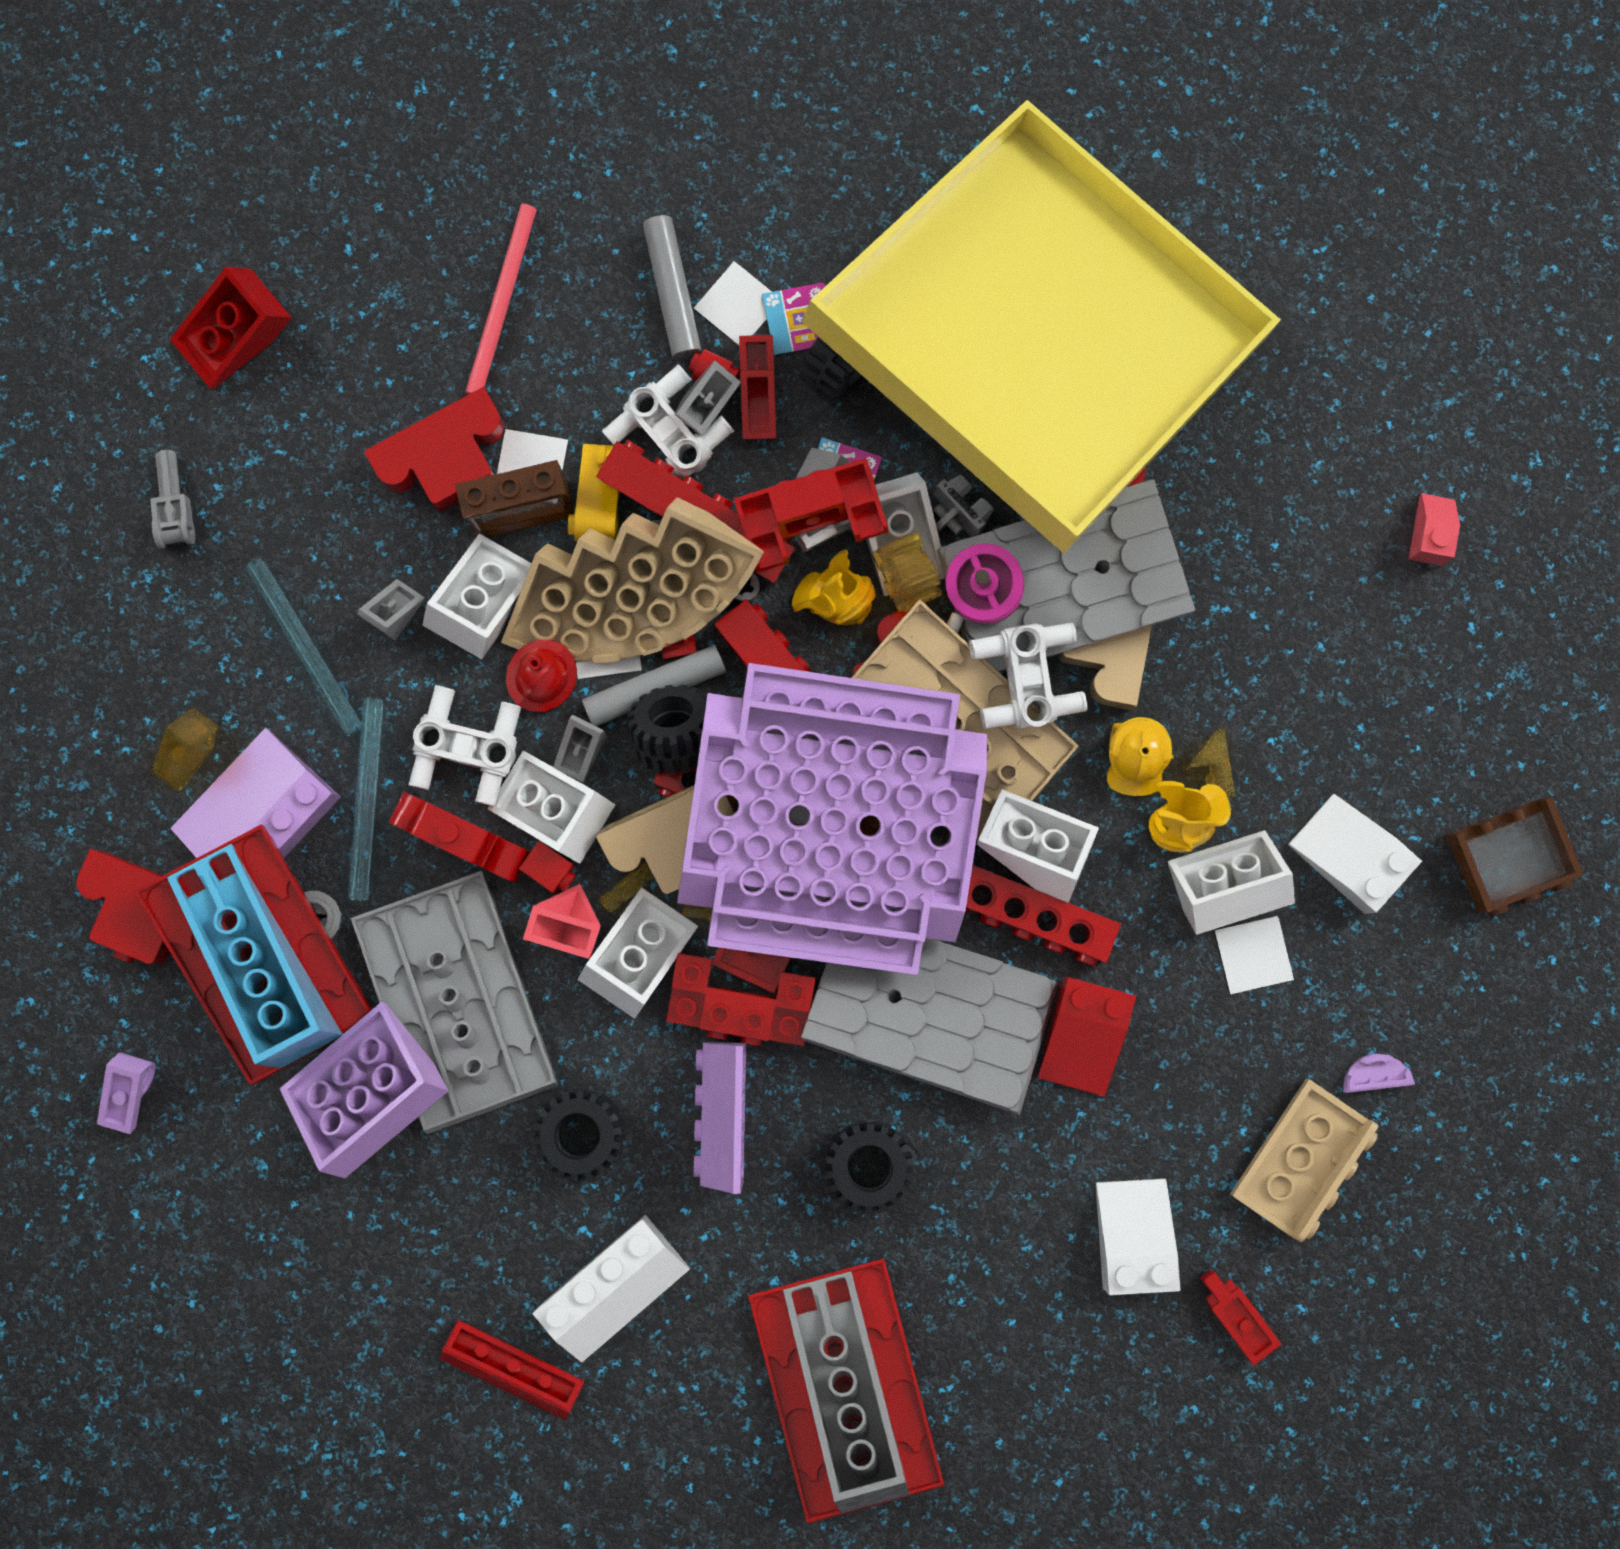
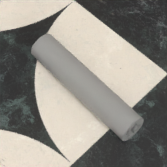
(672, 287)
(685, 671)

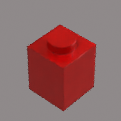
(549, 868)

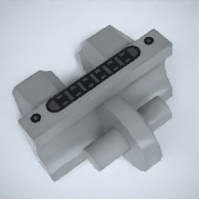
(956, 512)

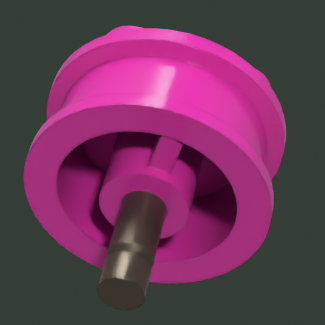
(985, 583)

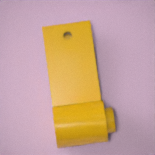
(595, 499)

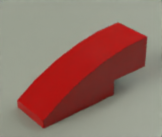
(757, 386)

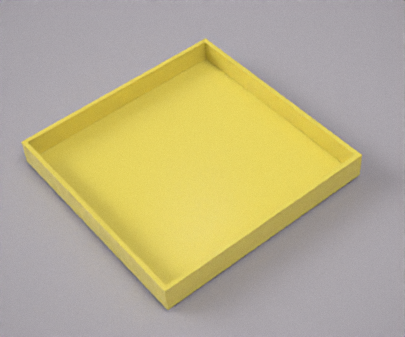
(1041, 324)

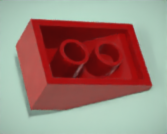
(229, 325)
(1085, 1035)

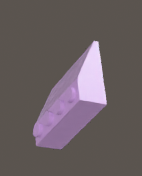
(260, 787)
(362, 1092)
(722, 1116)

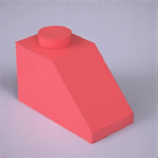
(1435, 530)

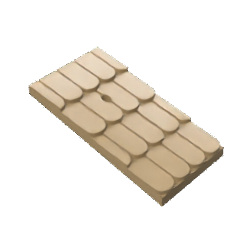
(934, 657)

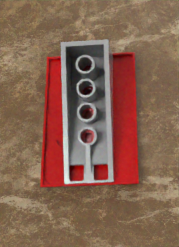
(846, 1391)

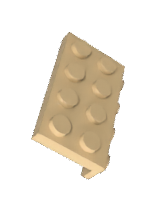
(1305, 1161)

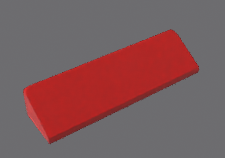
(511, 1369)

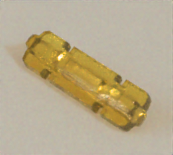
(626, 887)

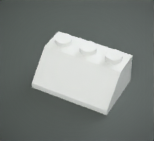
(1232, 882)

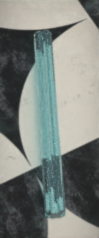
(304, 646)
(365, 799)

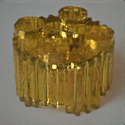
(907, 572)

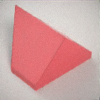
(564, 923)

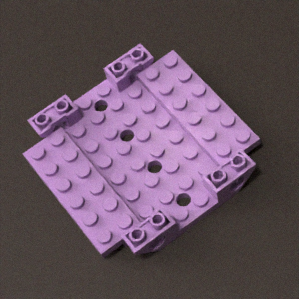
(843, 755)

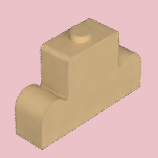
(1119, 667)
(656, 835)

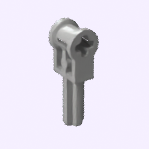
(172, 510)

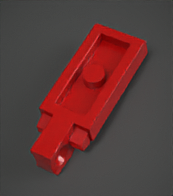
(1239, 1318)

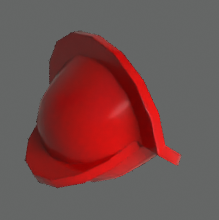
(541, 675)

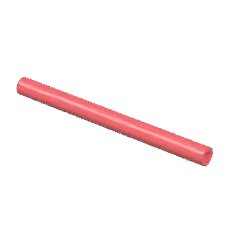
(501, 298)

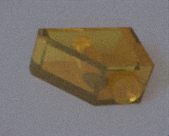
(184, 748)

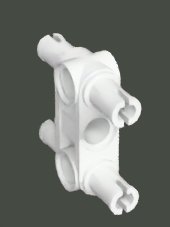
(665, 428)
(1028, 675)
(464, 745)

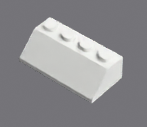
(611, 1289)

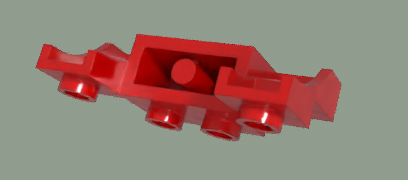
(810, 504)
(739, 1012)

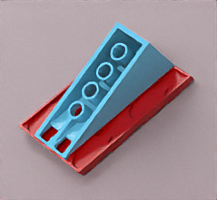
(255, 954)

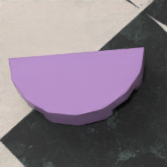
(1376, 1072)

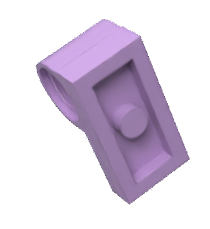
(123, 1086)

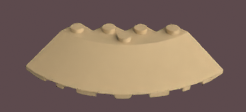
(634, 590)

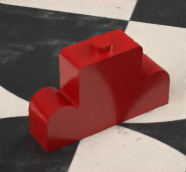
(440, 449)
(459, 837)
(122, 919)

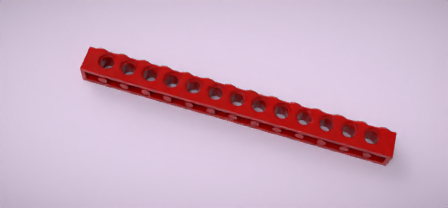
(1099, 930)

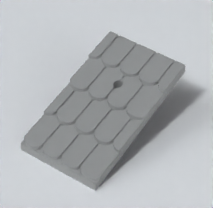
(1136, 582)
(452, 973)
(958, 1023)

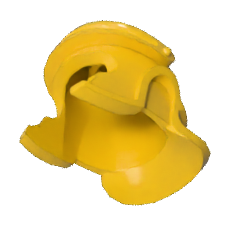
(836, 593)
(1130, 768)
(1188, 815)

